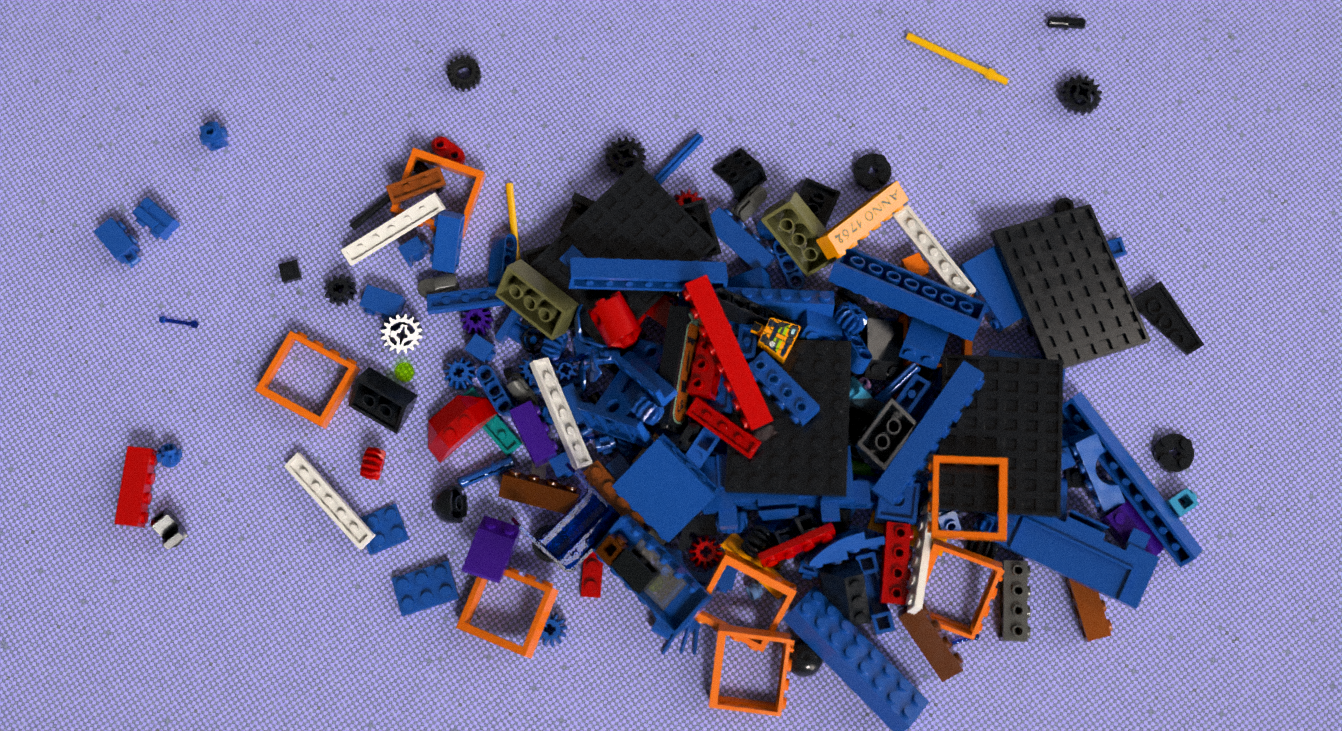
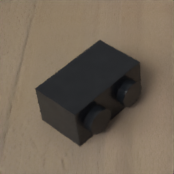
(636, 569)

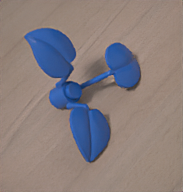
(604, 357)

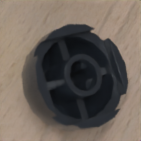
(450, 504)
(804, 659)

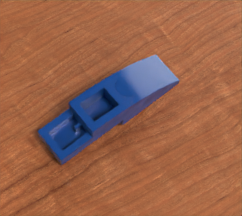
(702, 447)
(836, 550)

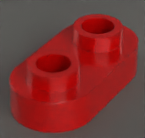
(447, 150)

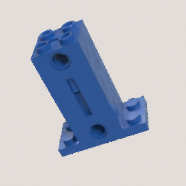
(612, 411)

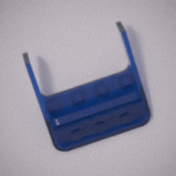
(577, 530)

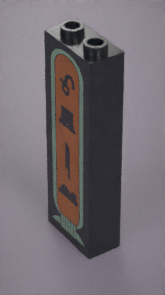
(675, 365)

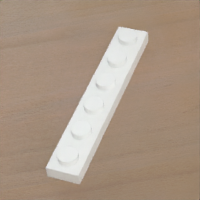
(393, 229)
(933, 251)
(560, 413)
(329, 500)
(920, 562)

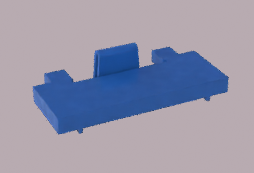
(771, 506)
(1082, 555)

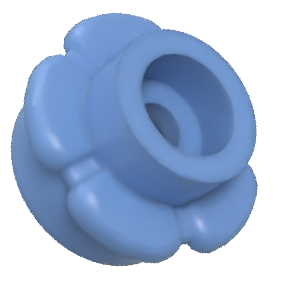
(754, 591)

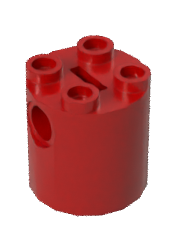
(615, 321)

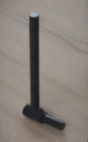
(418, 168)

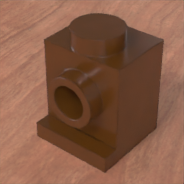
(607, 549)

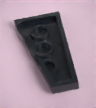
(1164, 314)

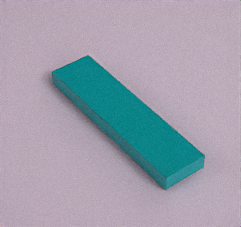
(498, 431)

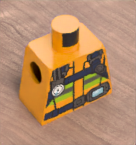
(776, 337)

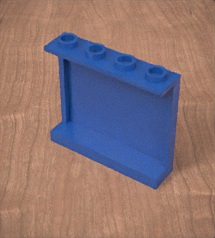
(993, 287)
(665, 488)

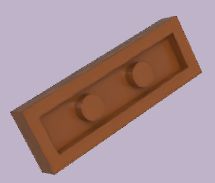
(416, 185)

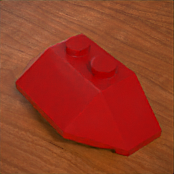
(457, 423)

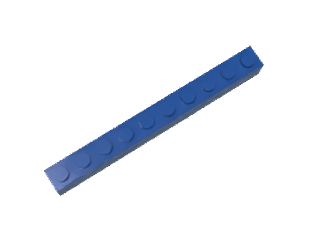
(1134, 483)

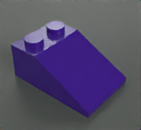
(491, 549)

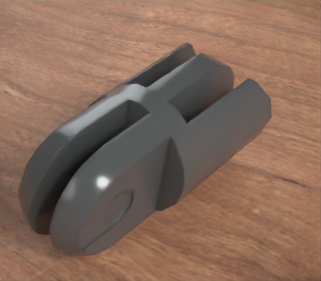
(749, 203)
(438, 284)
(520, 389)

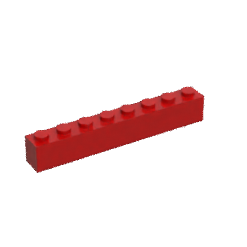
(727, 353)

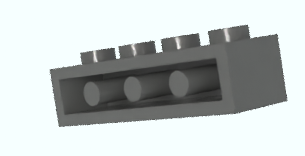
(1014, 602)

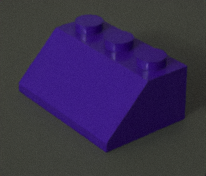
(533, 433)
(1123, 520)

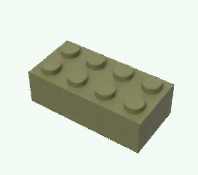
(797, 232)
(536, 299)

